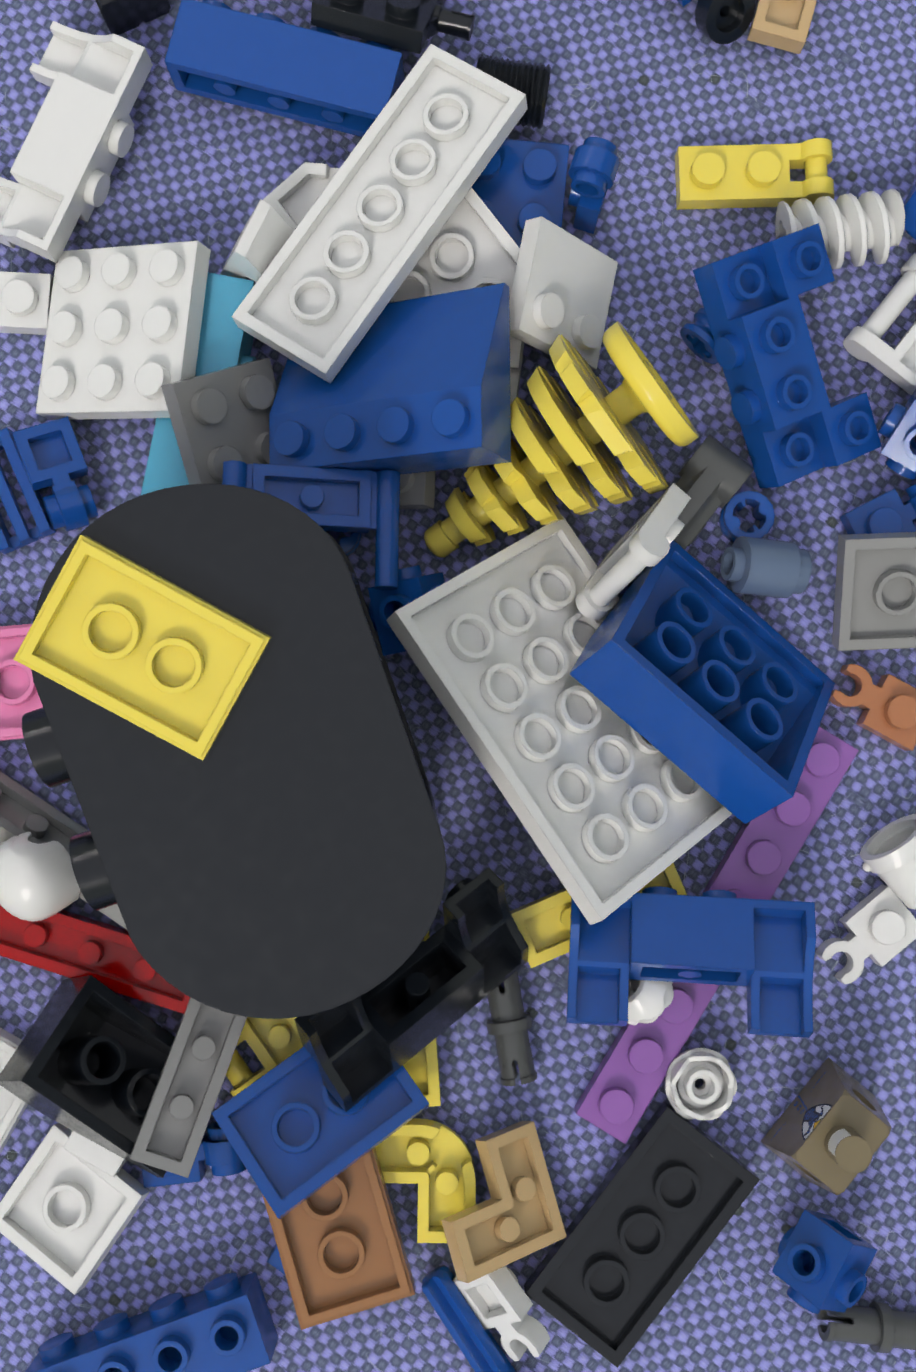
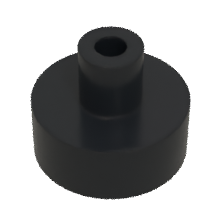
(724, 19)

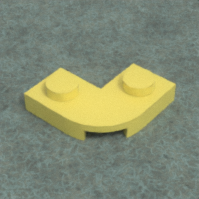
(439, 1163)

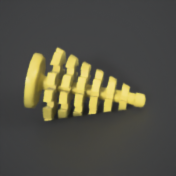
(575, 444)

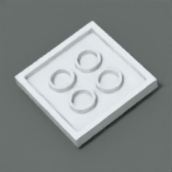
(122, 329)

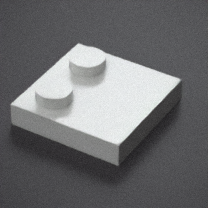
(560, 290)
(67, 1211)

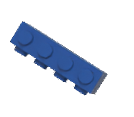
(281, 67)
(206, 1332)

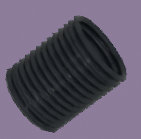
(525, 77)

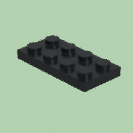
(640, 1234)

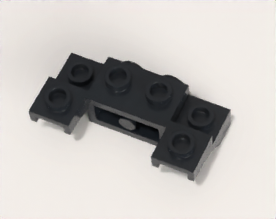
(434, 987)

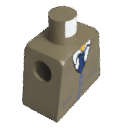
(829, 1129)

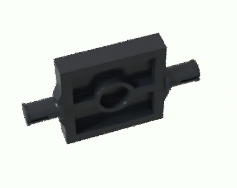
(392, 22)

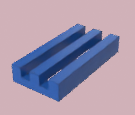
(33, 498)

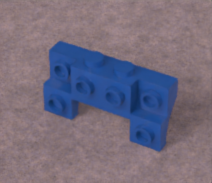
(773, 363)
(700, 942)

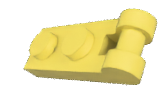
(751, 174)

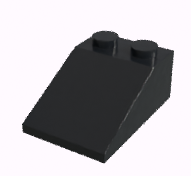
(91, 1065)

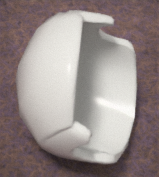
(35, 878)

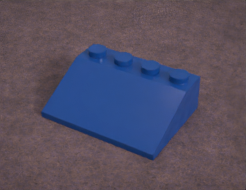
(412, 396)
(708, 684)

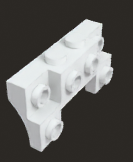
(73, 139)

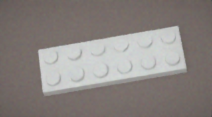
(380, 212)

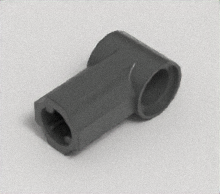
(711, 481)

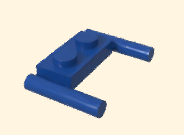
(336, 501)

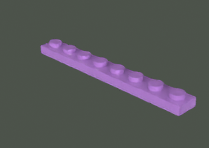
(751, 870)

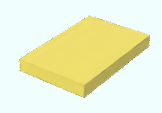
(142, 647)

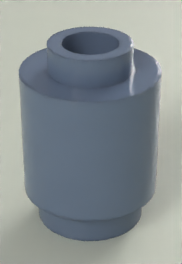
(766, 567)

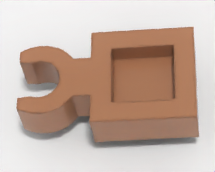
(886, 707)

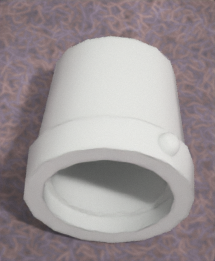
(893, 857)

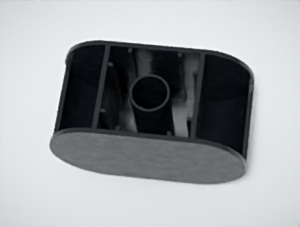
(309, 832)

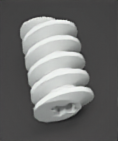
(848, 224)

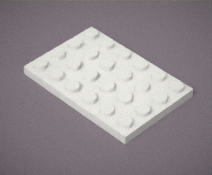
(571, 769)

